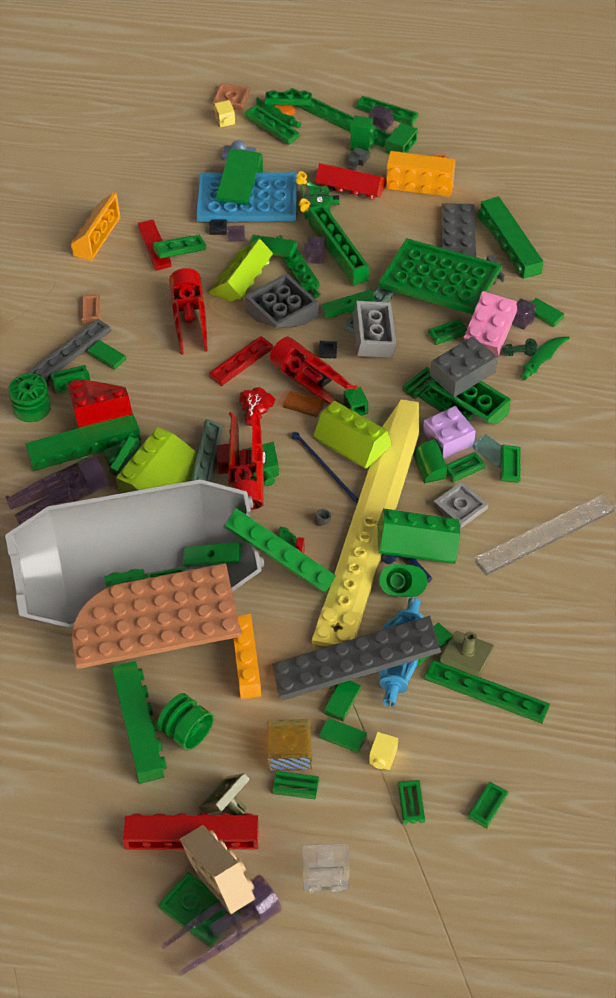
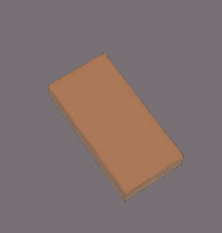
(90, 308)

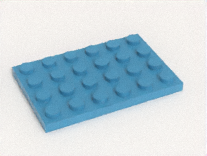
(271, 199)

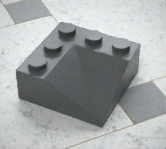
(282, 303)

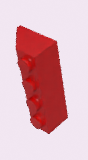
(350, 180)

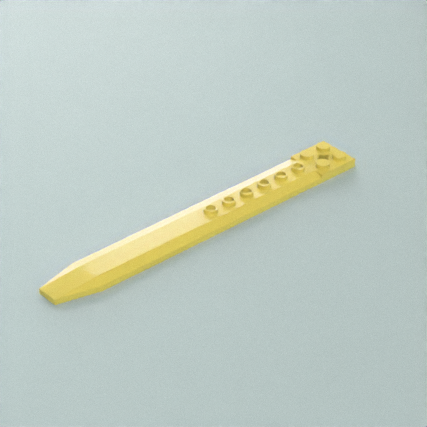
(360, 552)

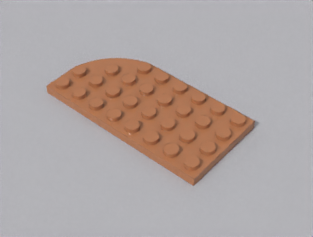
(156, 616)

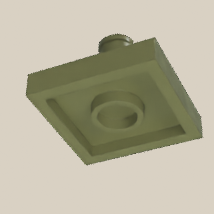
(467, 653)
(225, 795)

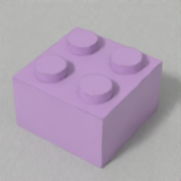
(450, 431)

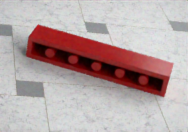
(165, 831)

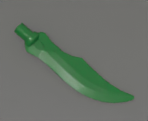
(276, 112)
(543, 354)

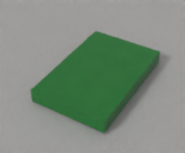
(189, 900)

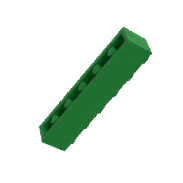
(511, 237)
(339, 244)
(81, 442)
(279, 551)
(138, 723)

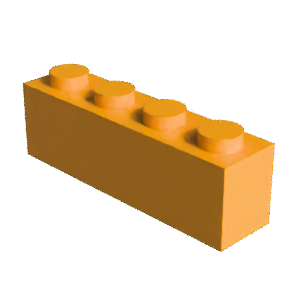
(247, 659)

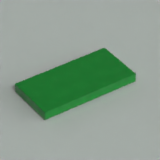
(239, 176)

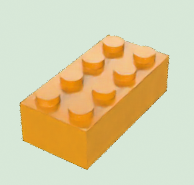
(420, 174)

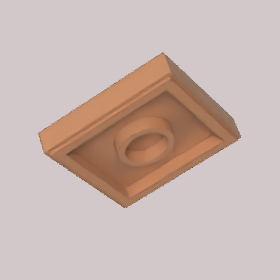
(236, 94)

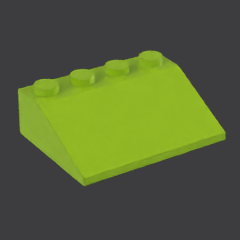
(157, 463)

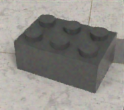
(463, 366)

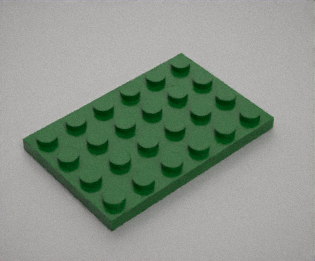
(439, 275)

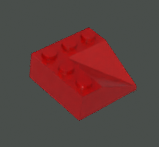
(98, 401)

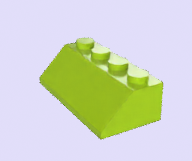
(241, 271)
(351, 434)

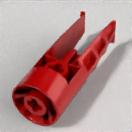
(186, 290)
(290, 358)
(240, 464)

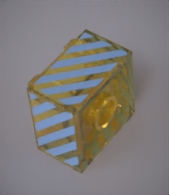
(289, 745)

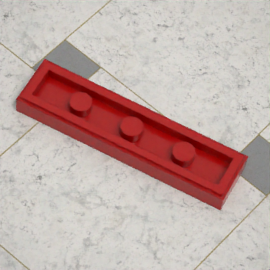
(151, 235)
(241, 361)

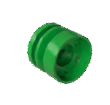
(29, 397)
(185, 721)

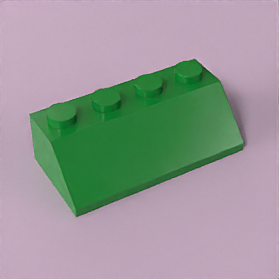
(481, 401)
(418, 536)

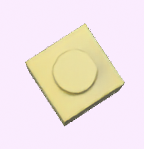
(224, 113)
(383, 751)

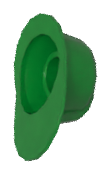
(403, 580)

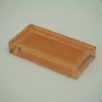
(303, 404)

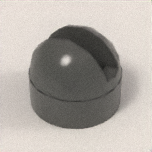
(326, 516)

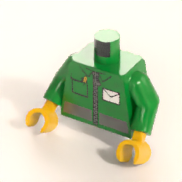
(314, 195)

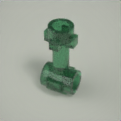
(528, 348)

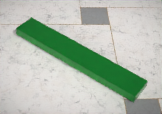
(487, 691)

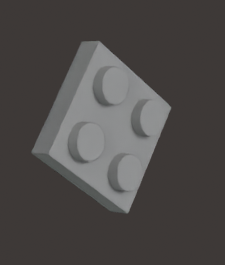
(461, 504)

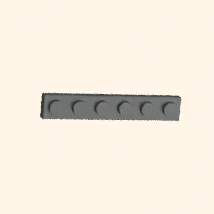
(71, 349)

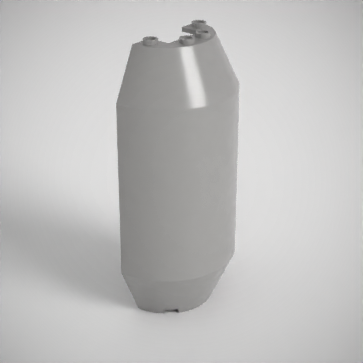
(71, 546)

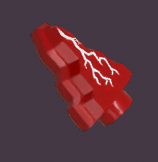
(255, 399)

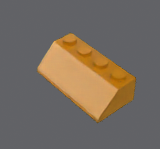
(96, 228)

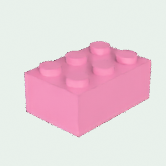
(492, 321)

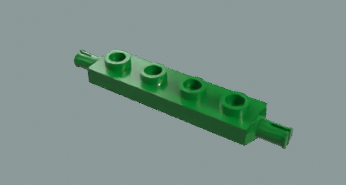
(302, 272)

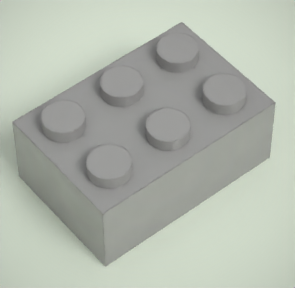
(374, 329)

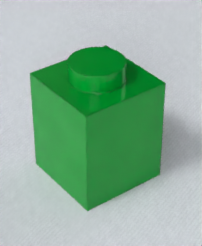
(356, 401)

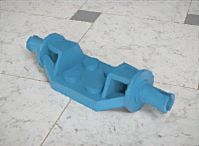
(399, 675)

